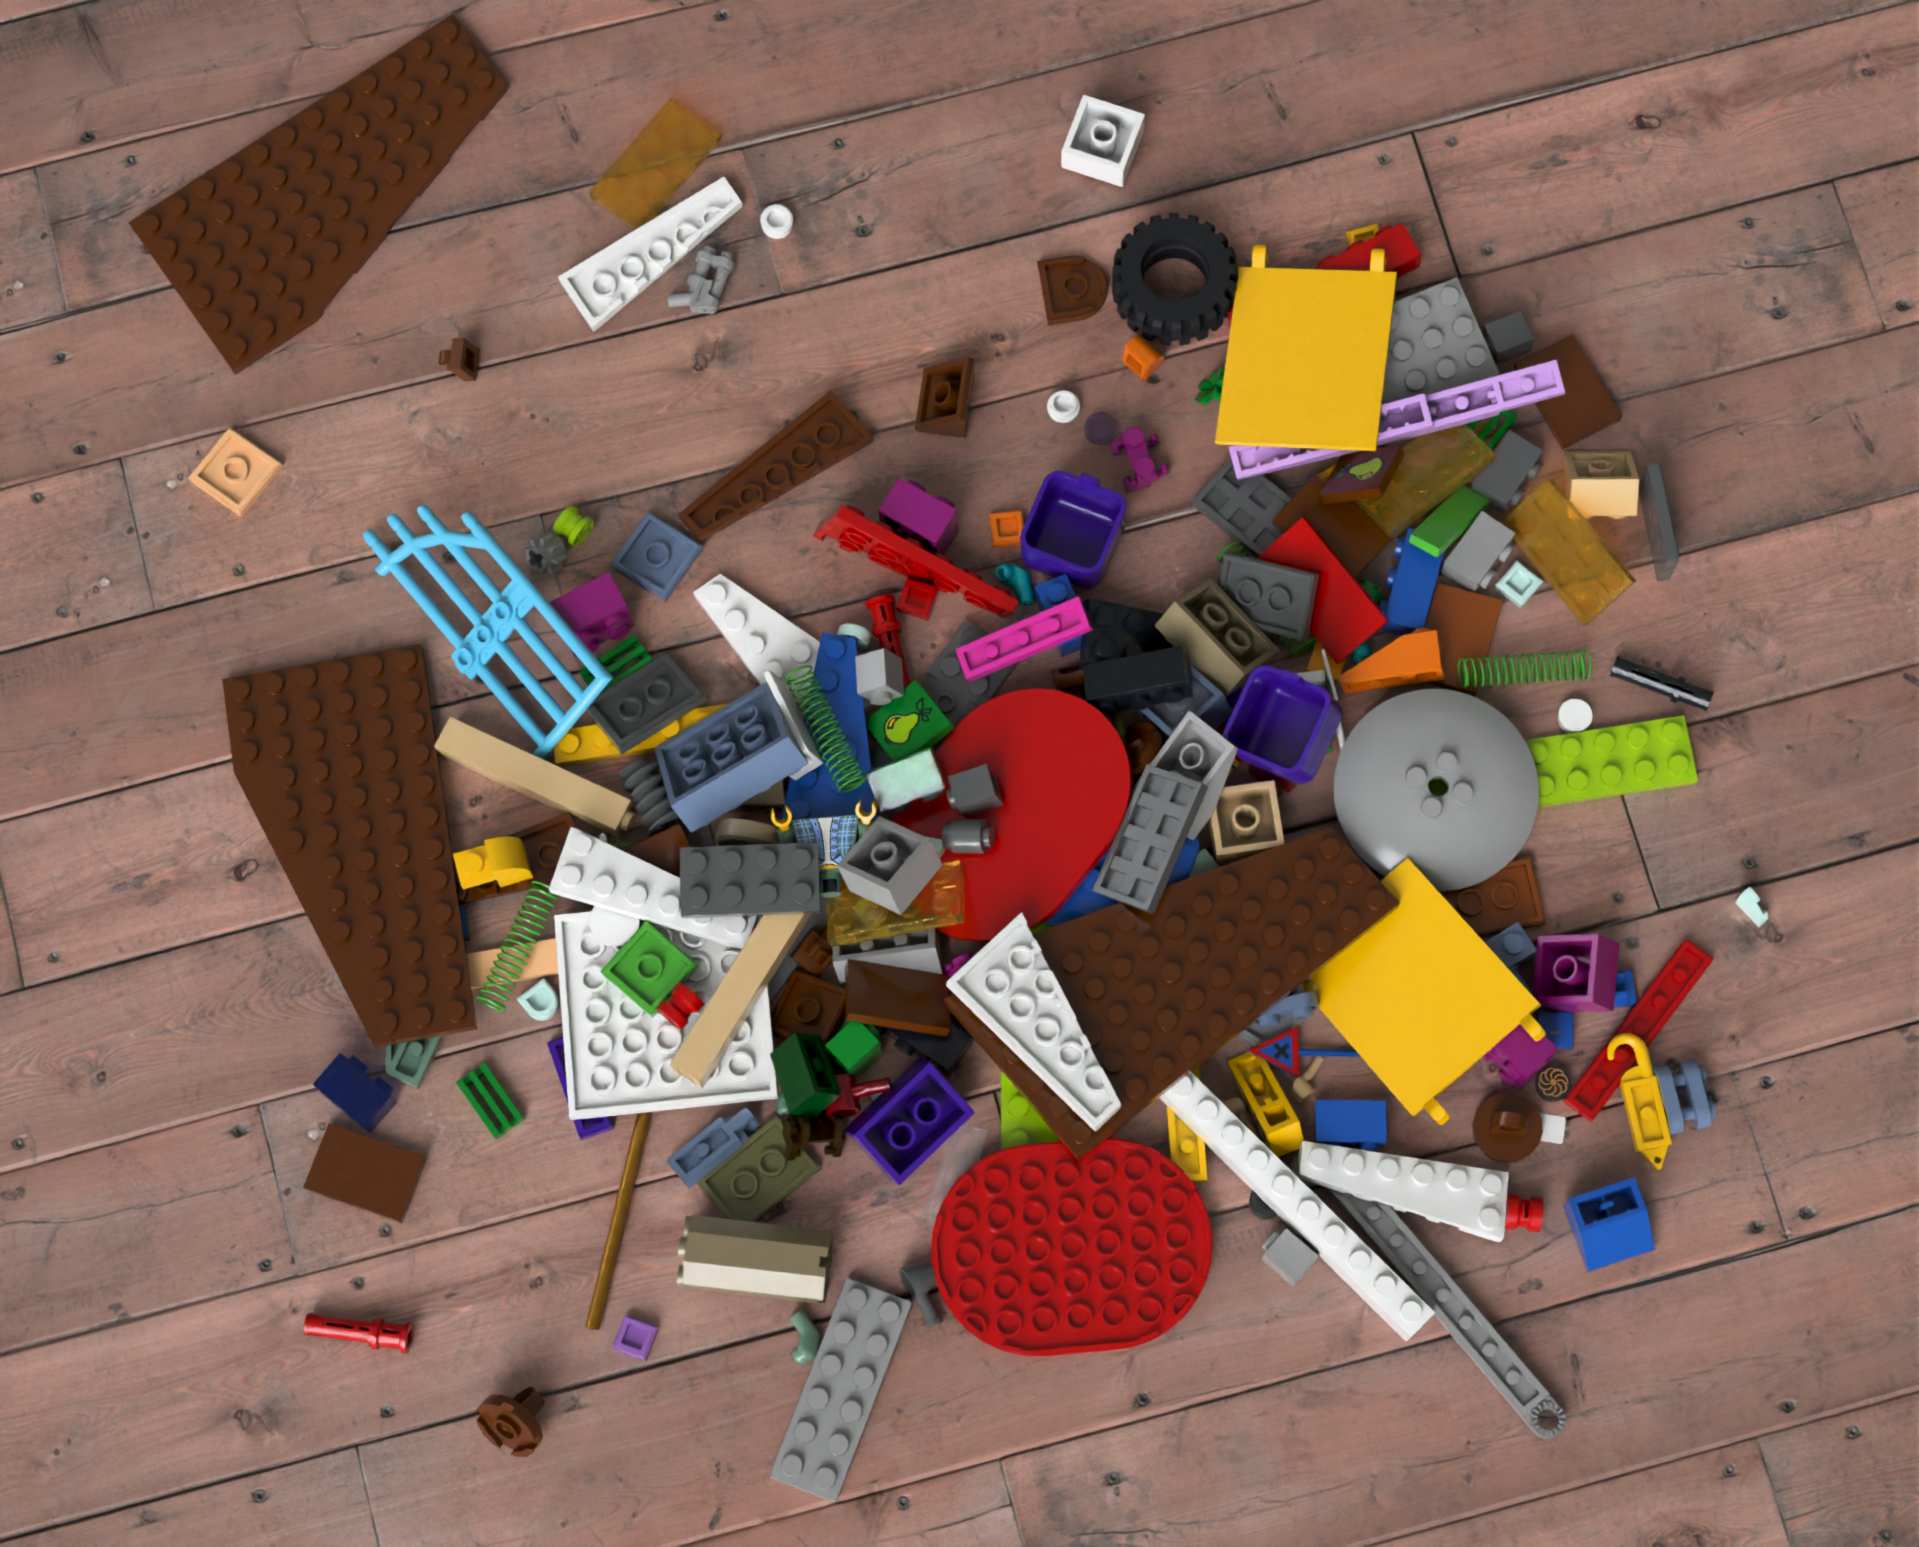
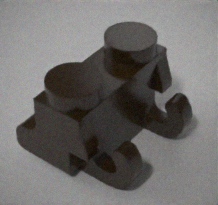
(801, 1131)

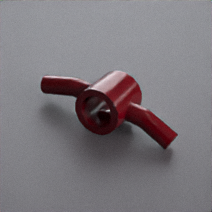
(849, 1103)

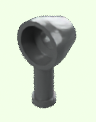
(918, 1280)

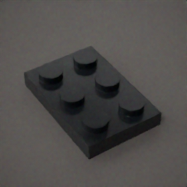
(1119, 632)

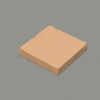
(235, 472)

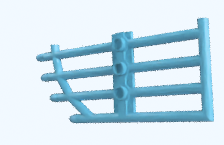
(496, 624)

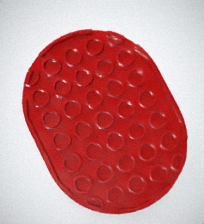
(1062, 798)
(1070, 1250)

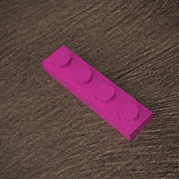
(1024, 639)

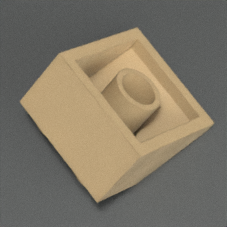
(1602, 483)

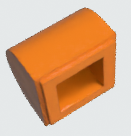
(1141, 357)

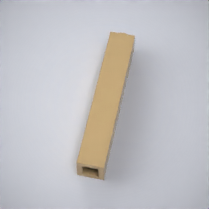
(535, 777)
(736, 996)

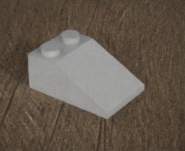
(1201, 755)

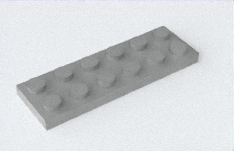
(841, 1390)

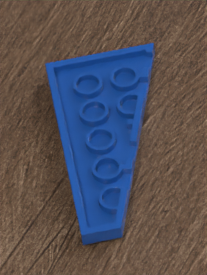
(816, 792)

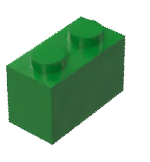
(855, 1048)

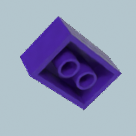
(909, 1121)

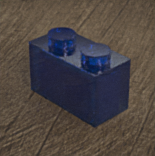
(355, 1092)

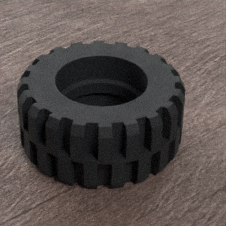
(1180, 240)

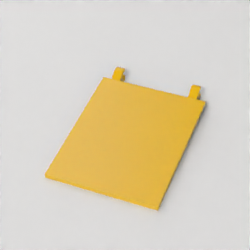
(1307, 356)
(1422, 995)

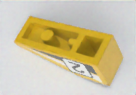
(1266, 1104)

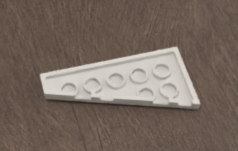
(760, 634)
(1026, 1008)

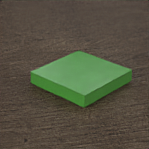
(648, 968)

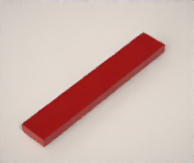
(1646, 1022)

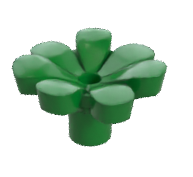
(1211, 389)

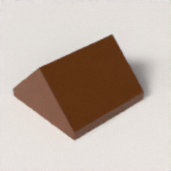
(946, 398)

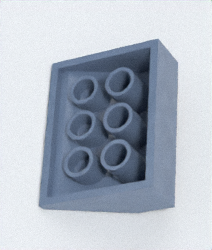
(728, 758)

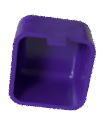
(1073, 528)
(1283, 724)

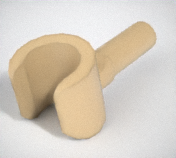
(1301, 1088)
(1237, 1107)

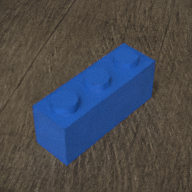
(1411, 588)

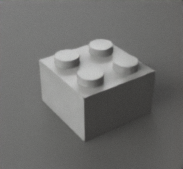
(890, 865)

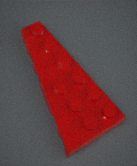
(911, 560)

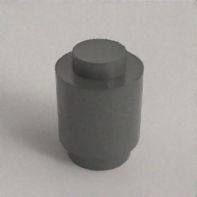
(968, 836)

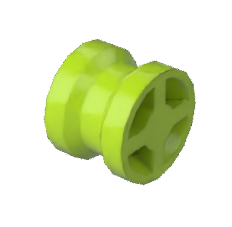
(573, 526)

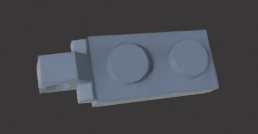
(712, 1146)

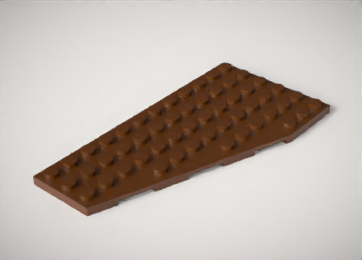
(1196, 973)

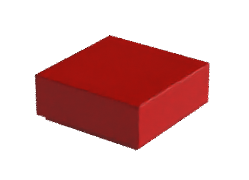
(917, 599)

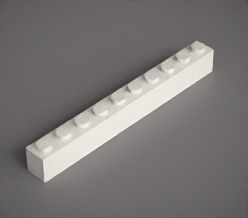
(1298, 1206)

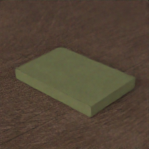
(757, 1175)

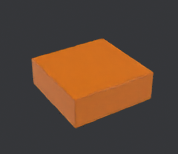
(1006, 528)

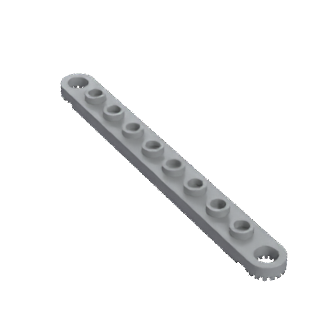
(1454, 1311)

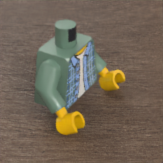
(835, 839)

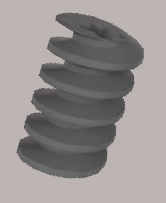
(649, 795)

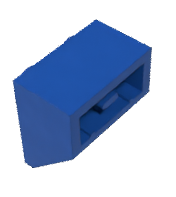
(1610, 1224)

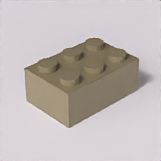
(1216, 636)

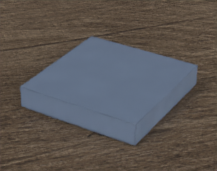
(656, 556)

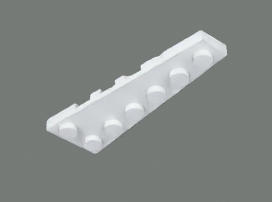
(631, 264)
(627, 885)
(1434, 1189)

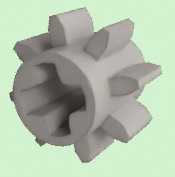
(545, 553)

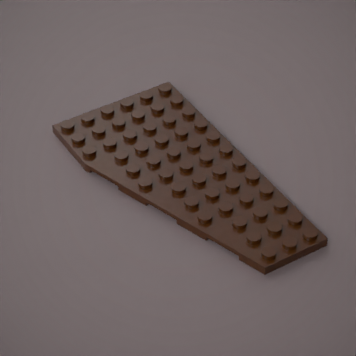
(308, 204)
(359, 821)

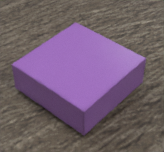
(635, 1337)

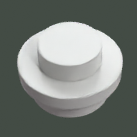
(1063, 406)

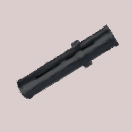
(1661, 683)

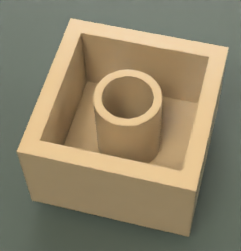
(1245, 822)

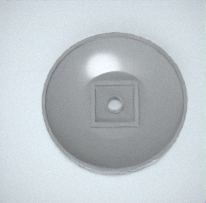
(1386, 797)

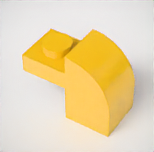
(498, 860)

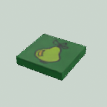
(908, 723)

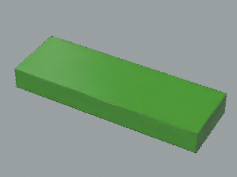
(1449, 521)

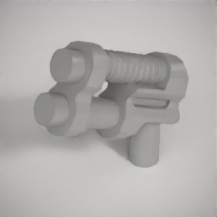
(705, 293)

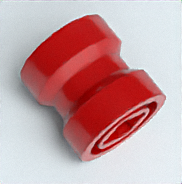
(680, 1006)
(1524, 1213)

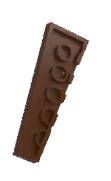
(794, 455)
(543, 847)

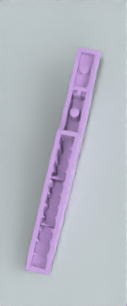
(1420, 416)

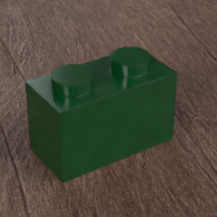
(805, 1074)

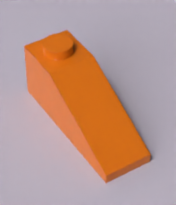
(1403, 662)

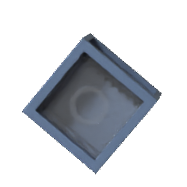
(1207, 704)

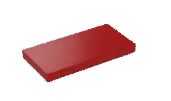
(1342, 609)

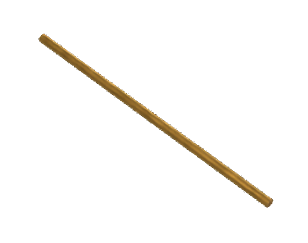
(618, 1221)

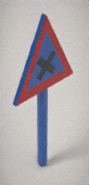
(1285, 1052)

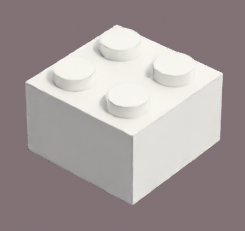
(1102, 140)

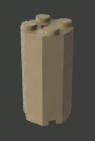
(755, 1259)

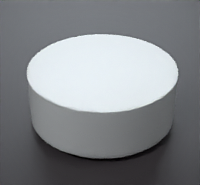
(777, 221)
(1574, 716)

